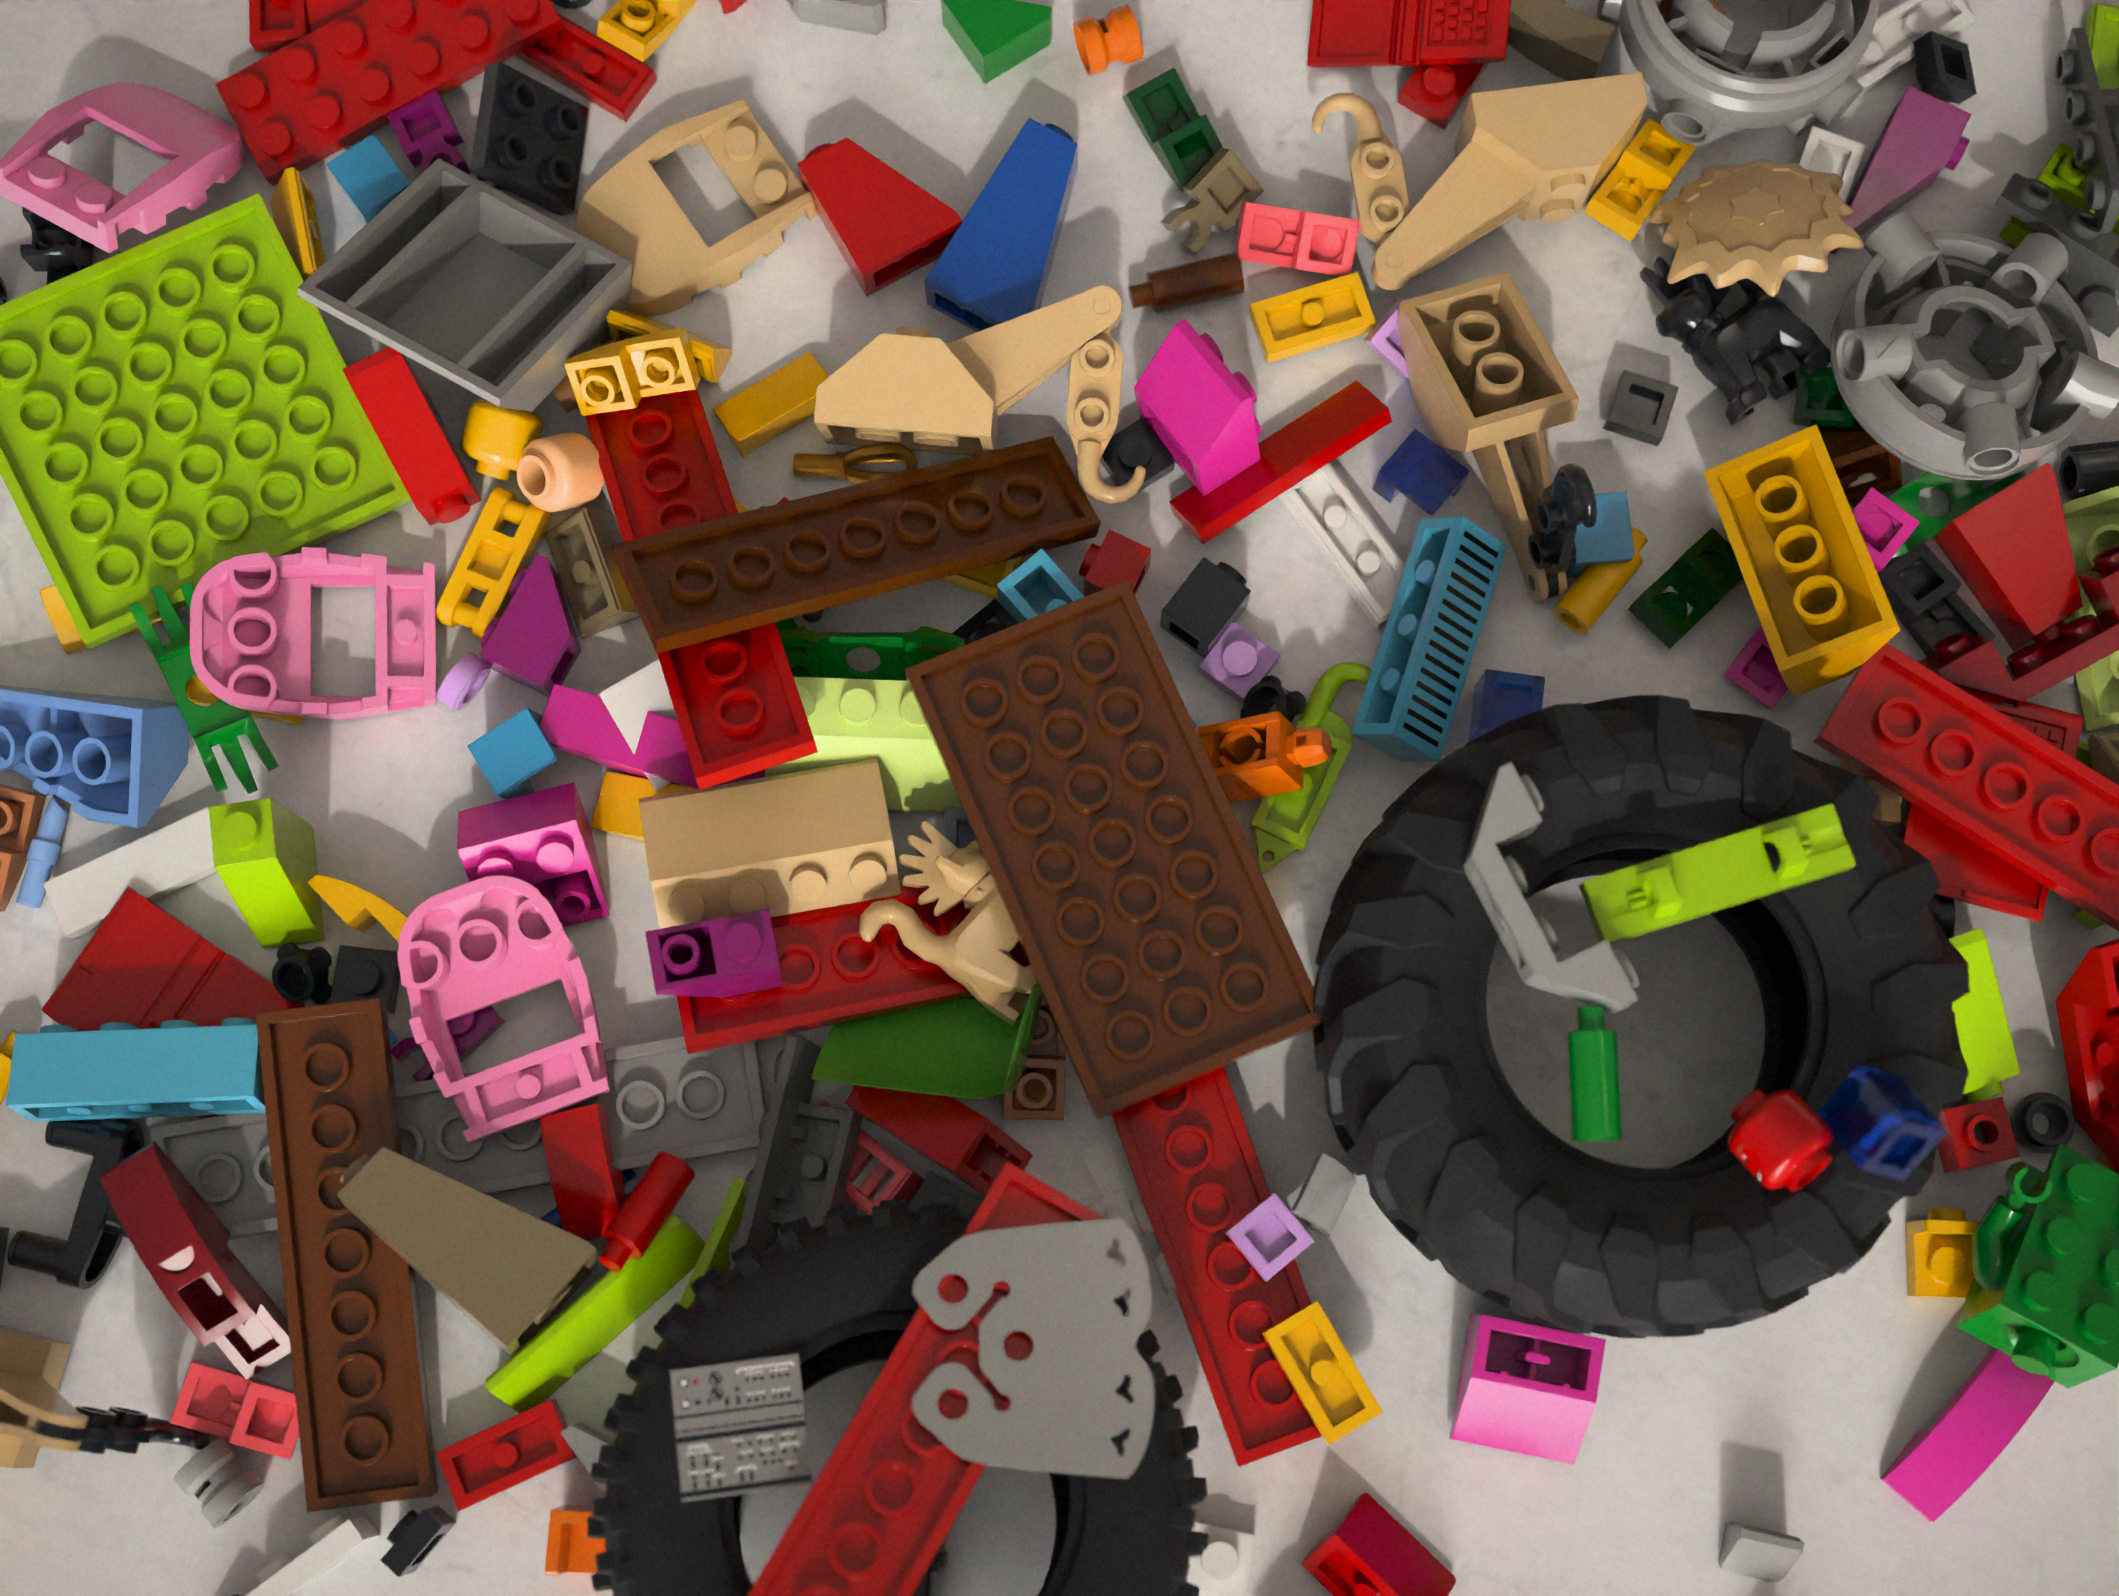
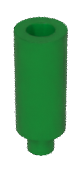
(1594, 1078)

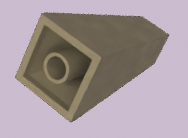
(475, 1250)

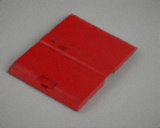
(1407, 32)
(1964, 867)
(155, 970)

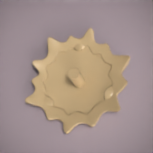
(1755, 223)

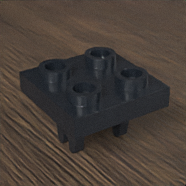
(529, 139)

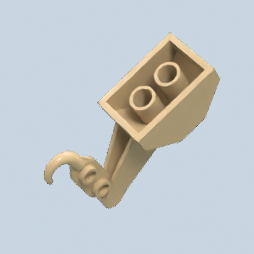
(1516, 155)
(952, 393)

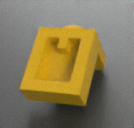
(1940, 1254)

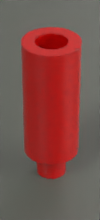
(646, 1210)

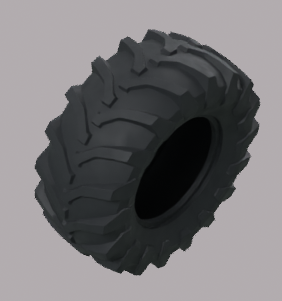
(1451, 1153)

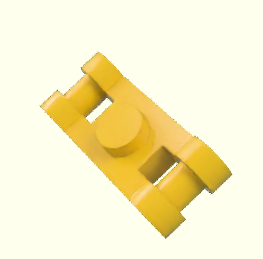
(491, 561)

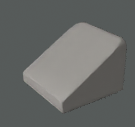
(1758, 1552)

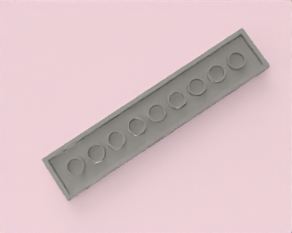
(656, 1104)

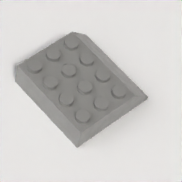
(474, 287)

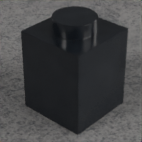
(1205, 606)

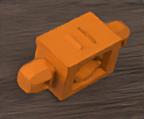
(1240, 759)

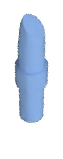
(43, 854)

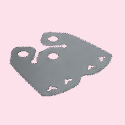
(1081, 1351)

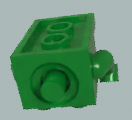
(2050, 1270)

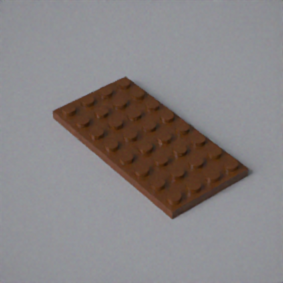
(1114, 849)

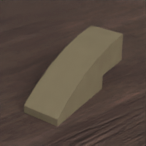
(1558, 37)

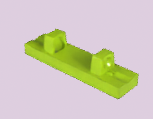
(1716, 875)

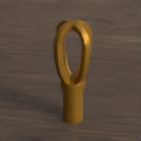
(840, 464)

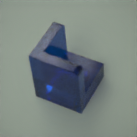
(1421, 474)
(1503, 697)
(1881, 1123)

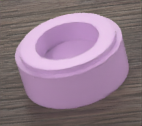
(463, 682)

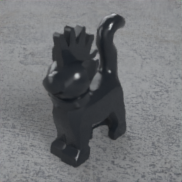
(1729, 348)

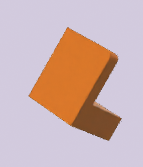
(568, 1541)

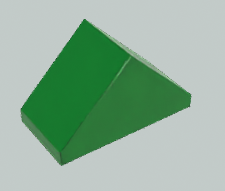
(997, 32)

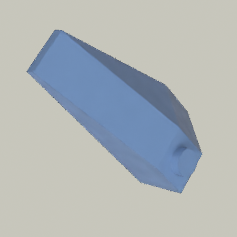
(94, 750)

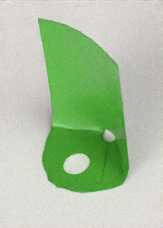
(932, 1049)

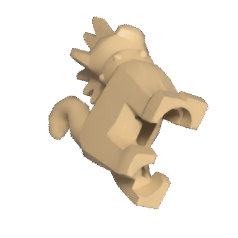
(976, 949)

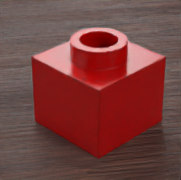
(1113, 563)
(1960, 1147)

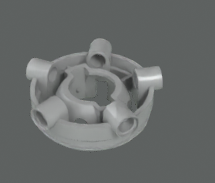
(1704, 83)
(2030, 334)

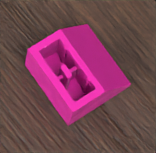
(1199, 408)
(542, 842)
(1526, 1388)

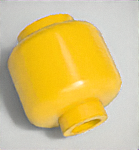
(498, 437)

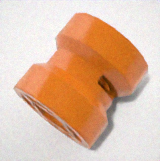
(1108, 40)

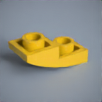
(642, 25)
(634, 368)

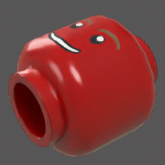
(1780, 1139)

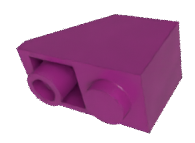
(536, 633)
(715, 956)

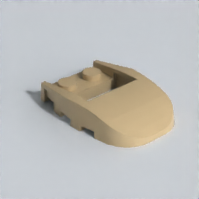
(642, 222)

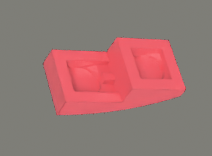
(1296, 239)
(239, 1409)

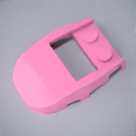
(197, 141)
(256, 632)
(476, 951)

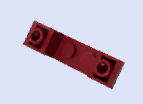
(2034, 668)

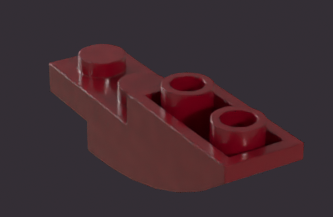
(191, 1262)

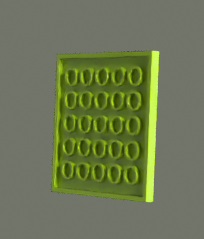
(180, 418)

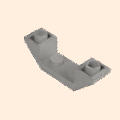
(1589, 977)

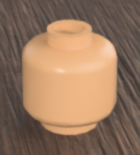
(560, 472)

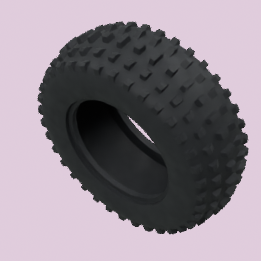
(843, 1302)

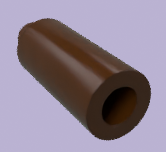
(1189, 284)

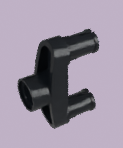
(95, 1227)

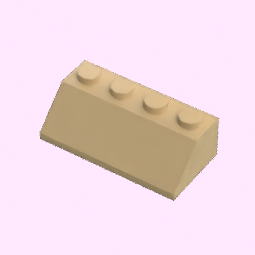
(770, 845)

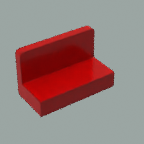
(1375, 1557)

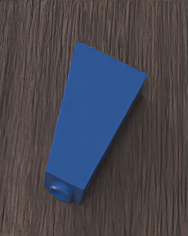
(1010, 235)

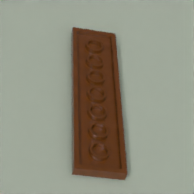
(853, 543)
(344, 1287)

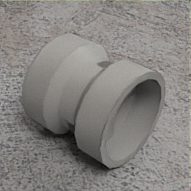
(218, 1482)

